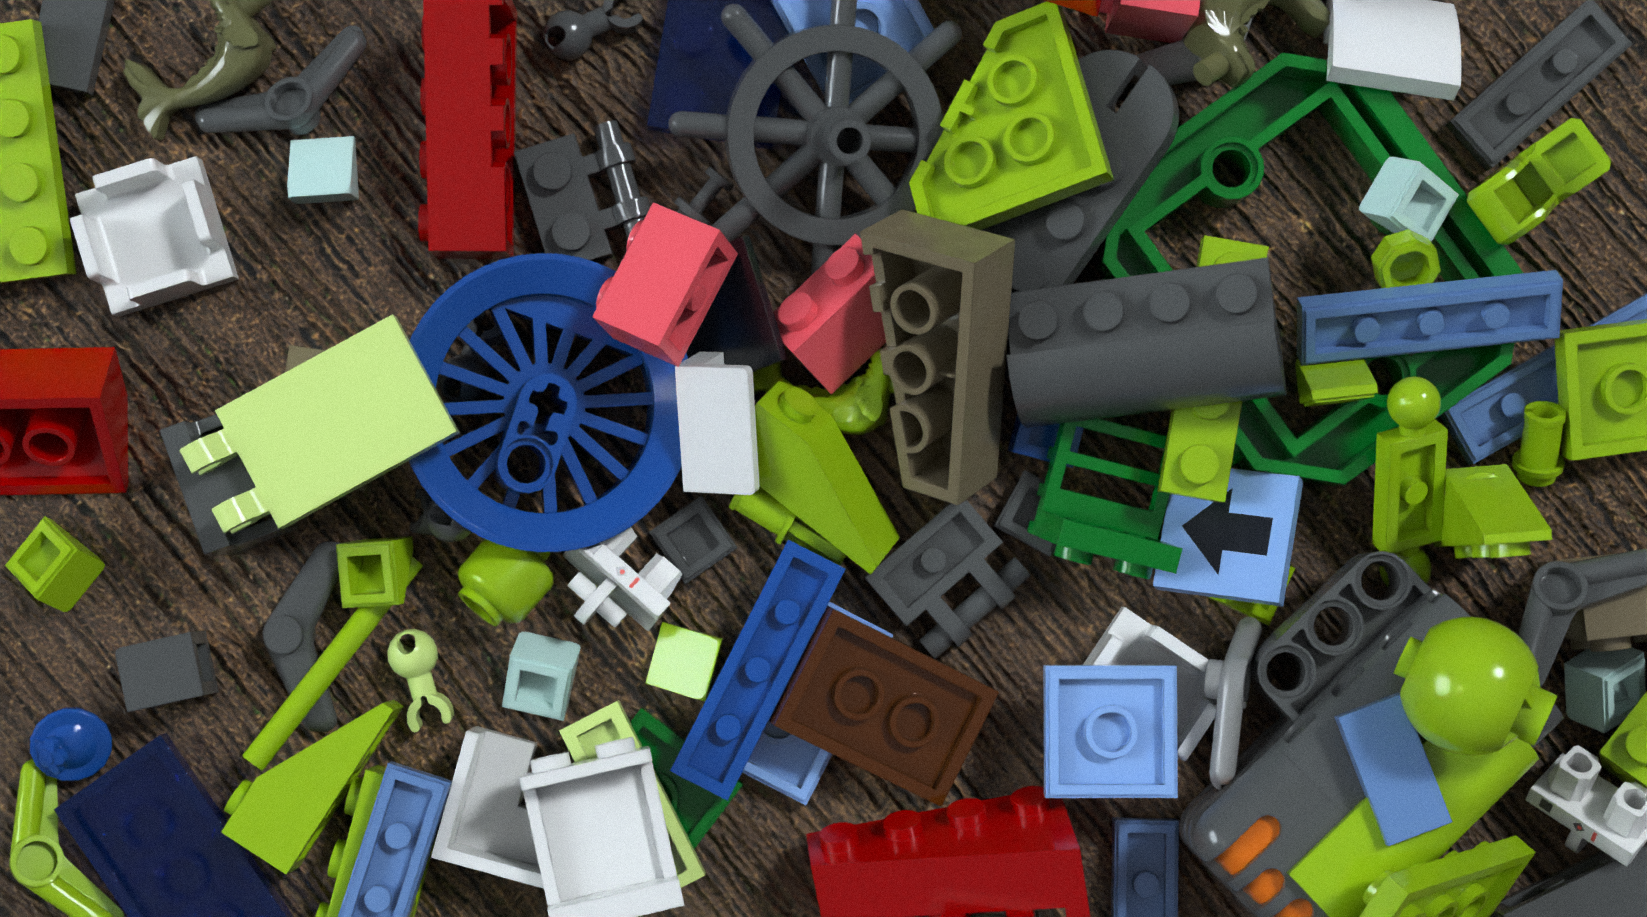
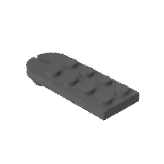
(1063, 236)

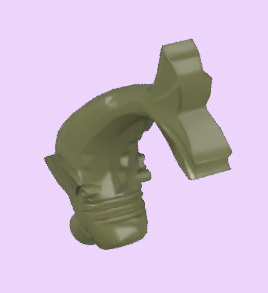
(1220, 34)
(238, 60)

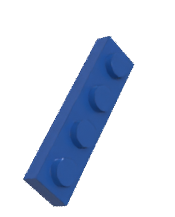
(757, 670)

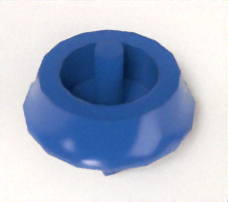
(70, 744)

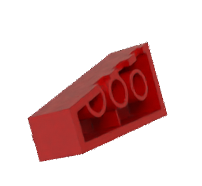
(468, 128)
(953, 861)

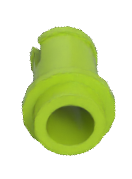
(1539, 455)

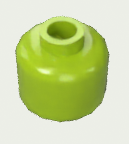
(503, 582)

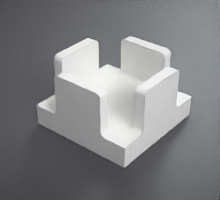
(152, 234)
(1137, 642)

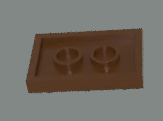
(883, 706)

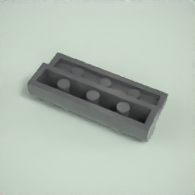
(1145, 344)

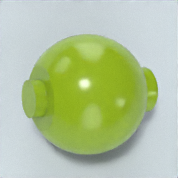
(1473, 687)

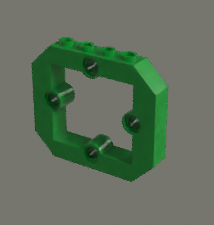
(1373, 130)

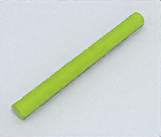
(317, 680)

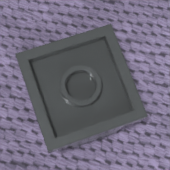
(213, 488)

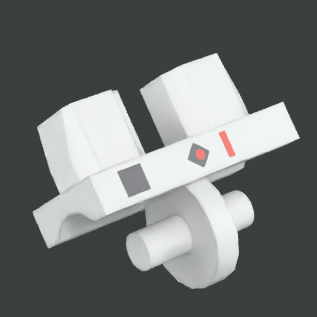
(638, 594)
(1592, 807)

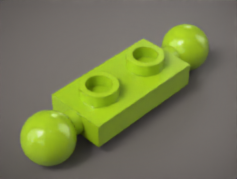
(1410, 476)

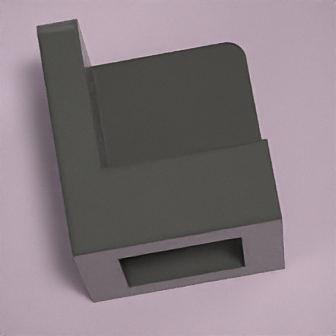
(166, 670)

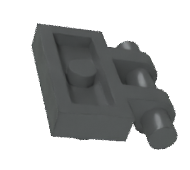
(564, 199)
(935, 561)

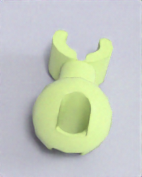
(416, 666)

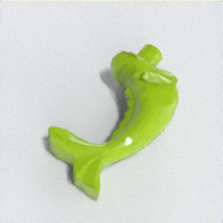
(855, 406)

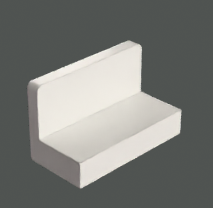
(717, 425)

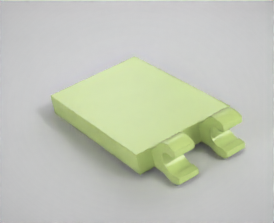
(325, 428)

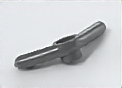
(292, 101)
(1565, 588)
(291, 629)

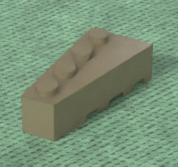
(946, 348)

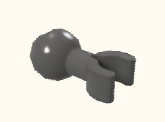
(579, 29)
(470, 361)
(436, 521)

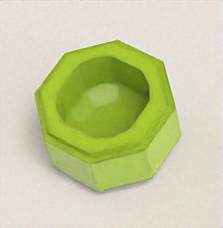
(1405, 260)

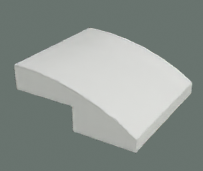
(1395, 46)

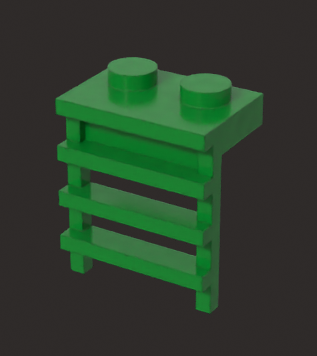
(1094, 525)

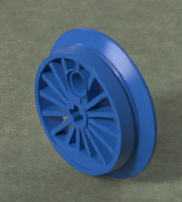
(560, 295)

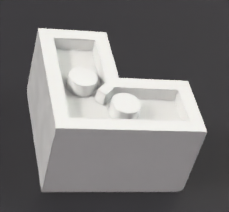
(484, 815)

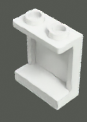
(601, 833)

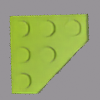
(1016, 129)

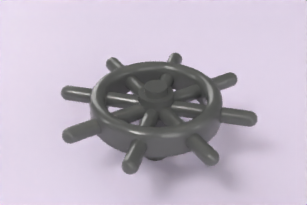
(831, 132)

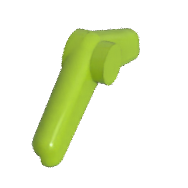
(38, 858)

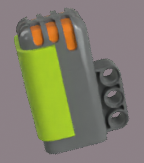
(1294, 819)

